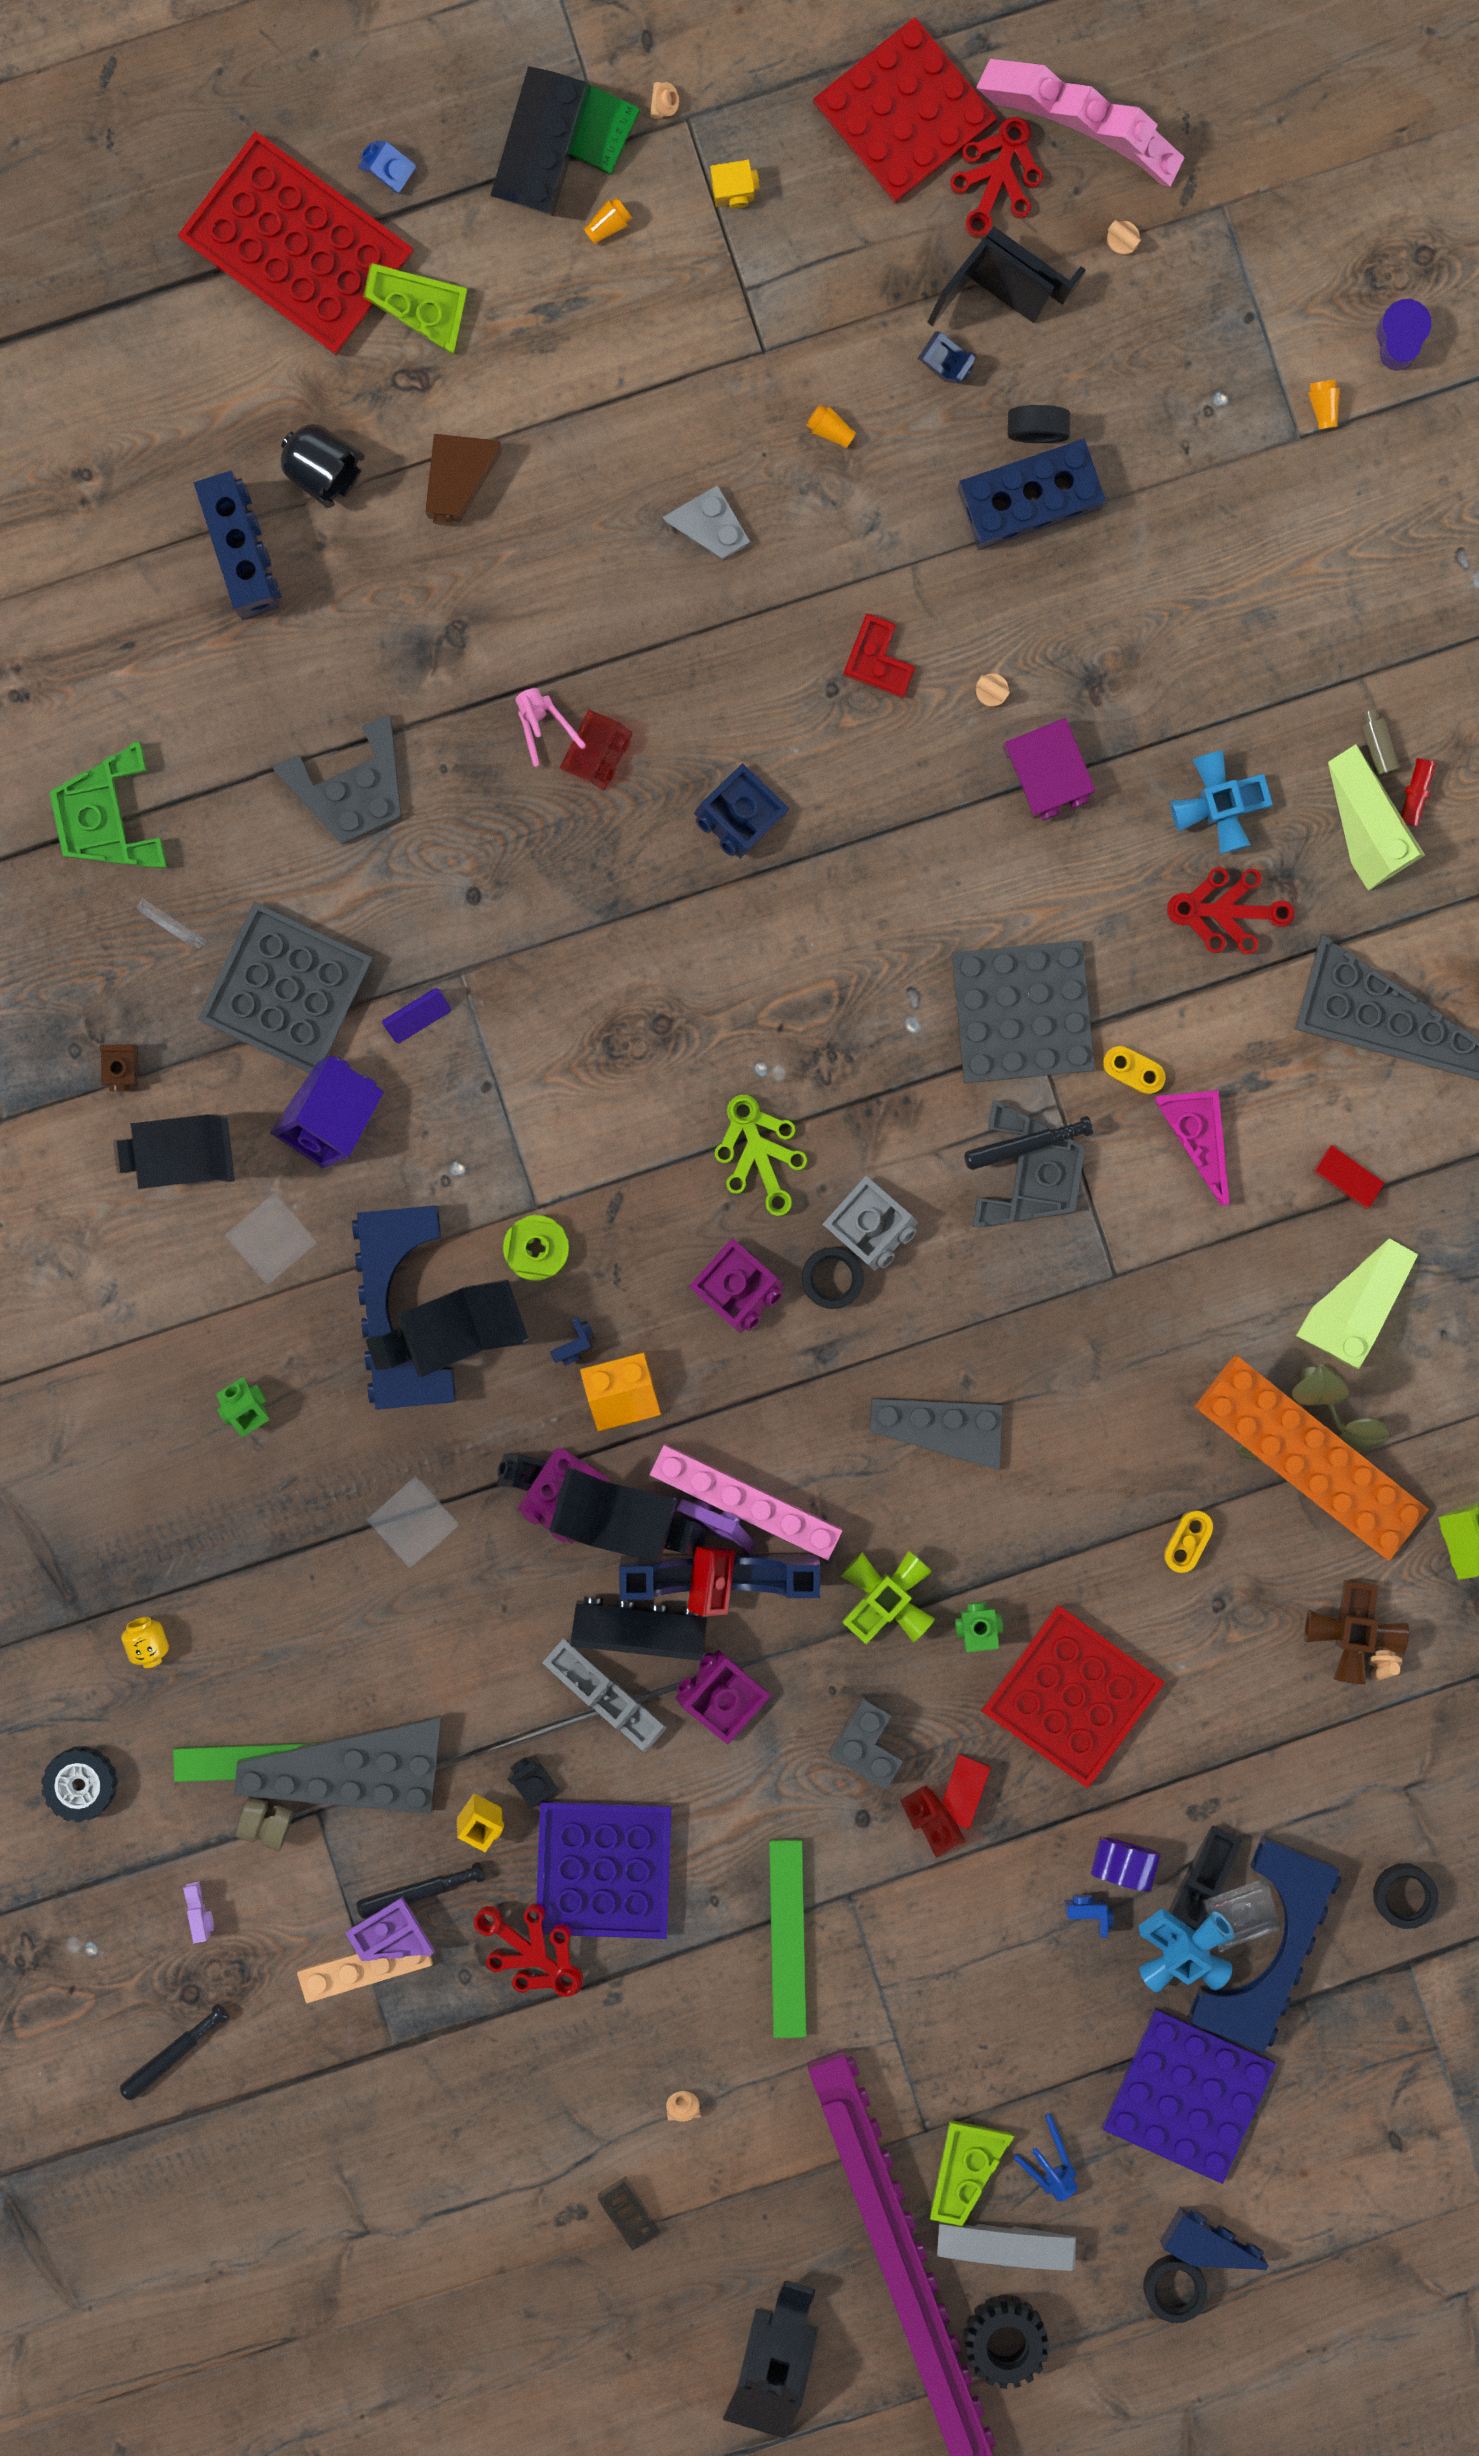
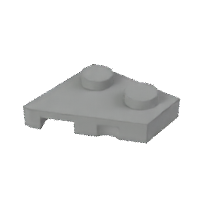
(710, 524)

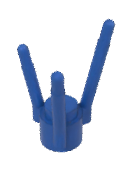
(1058, 2180)

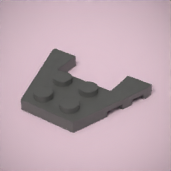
(357, 798)
(1044, 1178)

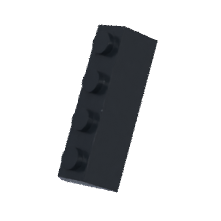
(541, 140)
(638, 1629)

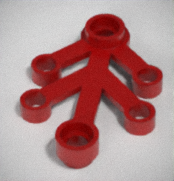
(998, 171)
(1224, 911)
(533, 1953)

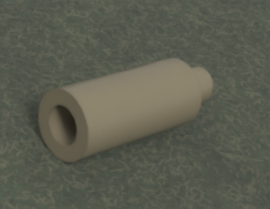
(1380, 743)

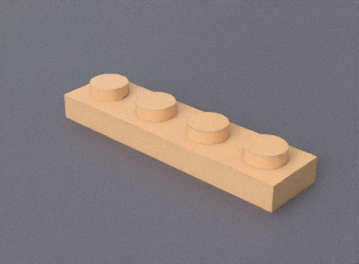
(351, 1973)

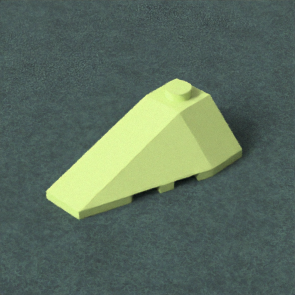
(1372, 826)
(1357, 1307)

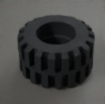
(1006, 2368)

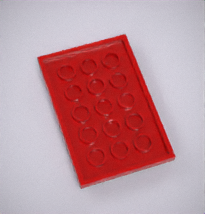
(293, 242)

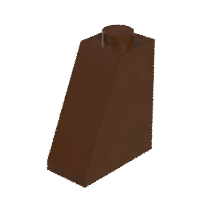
(457, 474)

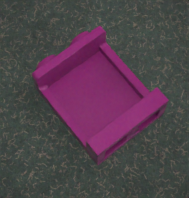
(1050, 769)

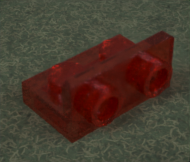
(605, 745)

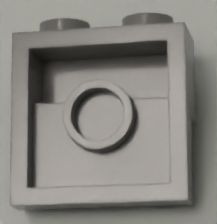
(871, 1224)

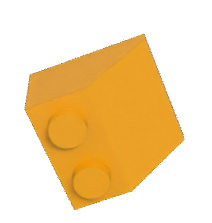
(620, 1391)

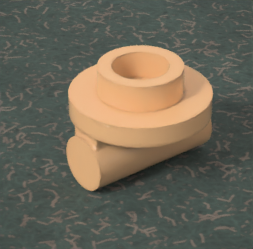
(664, 100)
(1123, 237)
(992, 690)
(1384, 1665)
(683, 2106)

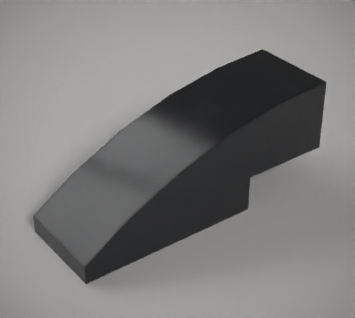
(1204, 1876)

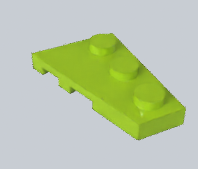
(419, 302)
(965, 2167)

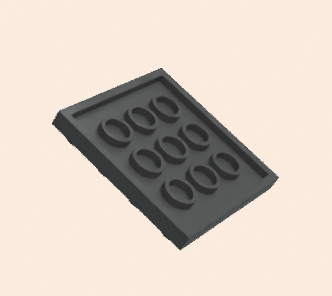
(285, 988)
(1023, 1011)

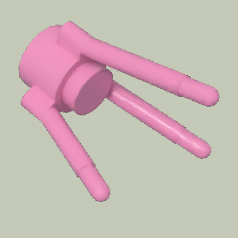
(532, 709)

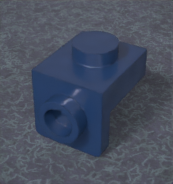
(947, 359)
(571, 1351)

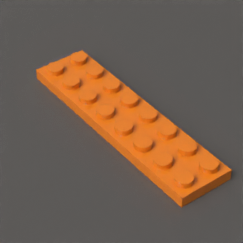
(1311, 1457)

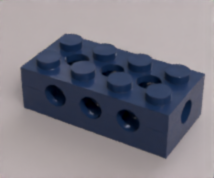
(1036, 473)
(218, 497)

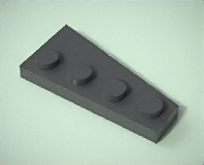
(949, 1428)

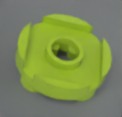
(547, 1262)

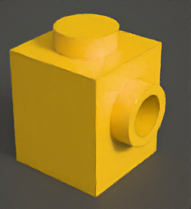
(734, 184)
(479, 1823)

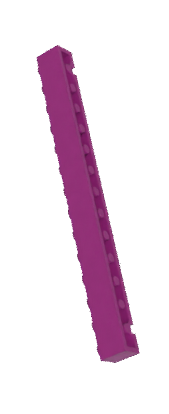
(900, 2255)

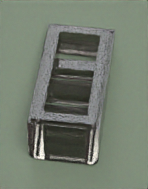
(613, 2192)

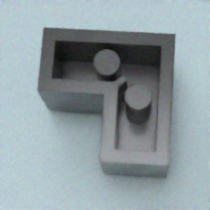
(858, 1745)

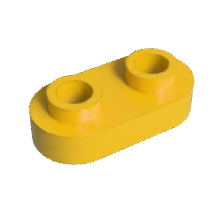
(1134, 1070)
(1191, 1542)

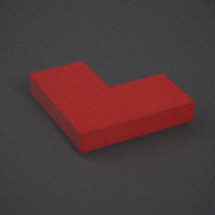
(871, 664)

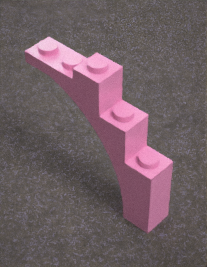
(1084, 109)

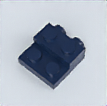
(740, 812)

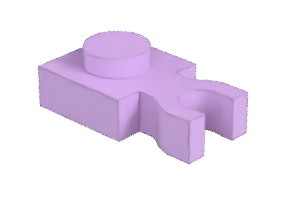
(200, 1921)

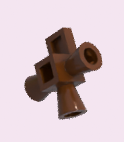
(1356, 1631)

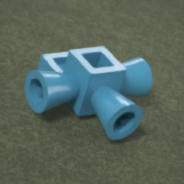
(1222, 802)
(1185, 1951)

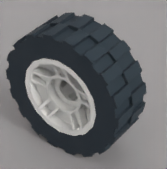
(62, 1792)

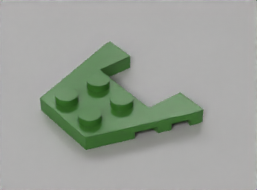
(91, 817)

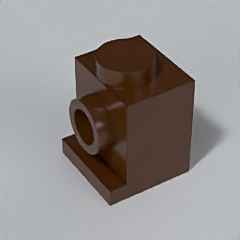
(128, 1056)

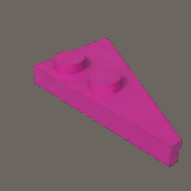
(1198, 1127)

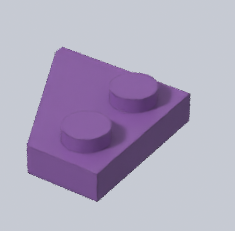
(721, 1525)
(390, 1934)

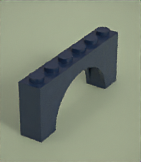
(384, 1242)
(773, 1573)
(1252, 2010)

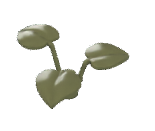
(1323, 1386)

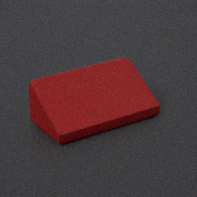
(1348, 1177)
(711, 1581)
(965, 1789)

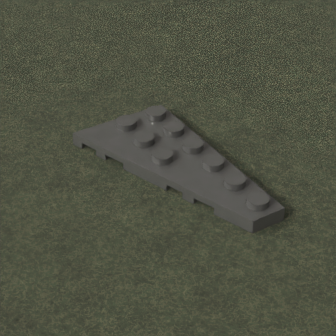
(1371, 1012)
(364, 1770)

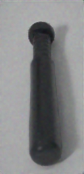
(1020, 1145)
(414, 1892)
(170, 2055)

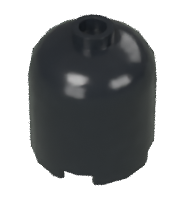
(320, 463)

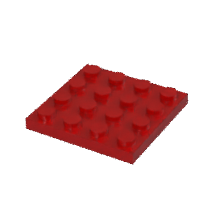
(904, 110)
(1072, 1696)

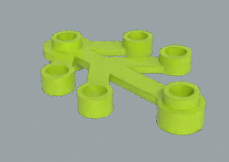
(757, 1149)

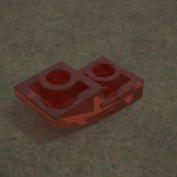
(931, 1815)

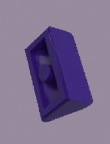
(416, 1015)

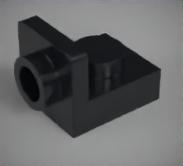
(519, 1471)
(531, 1781)

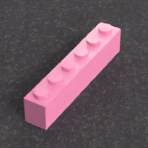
(746, 1501)

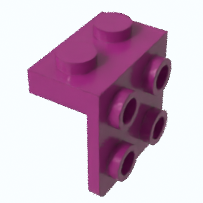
(543, 1495)

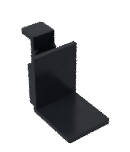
(1010, 275)
(177, 1151)
(452, 1329)
(622, 1519)
(775, 2364)

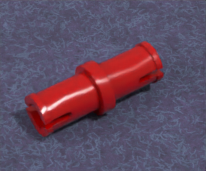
(1418, 791)

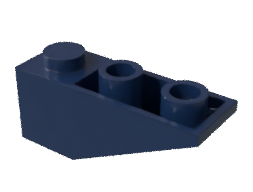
(1205, 2246)

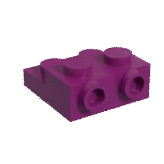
(737, 1286)
(721, 1695)

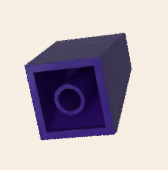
(328, 1112)

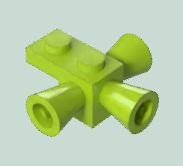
(886, 1598)

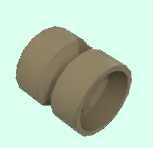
(264, 1823)

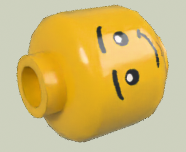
(145, 1642)

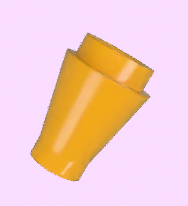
(608, 220)
(1325, 403)
(829, 426)

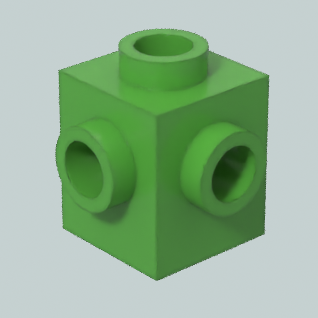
(242, 1406)
(981, 1639)

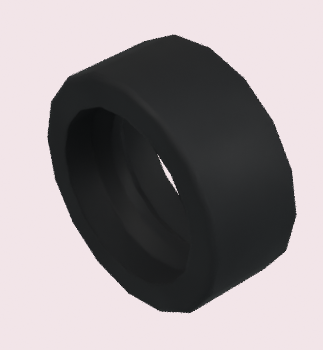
(1038, 424)
(832, 1302)
(1430, 1903)
(1183, 2313)

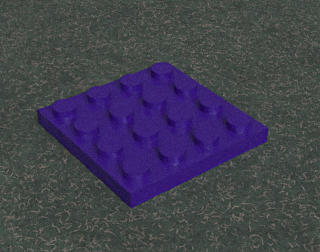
(604, 1868)
(1188, 2095)

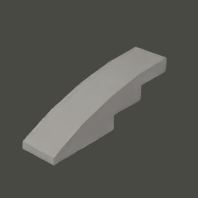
(604, 1695)
(1007, 2246)

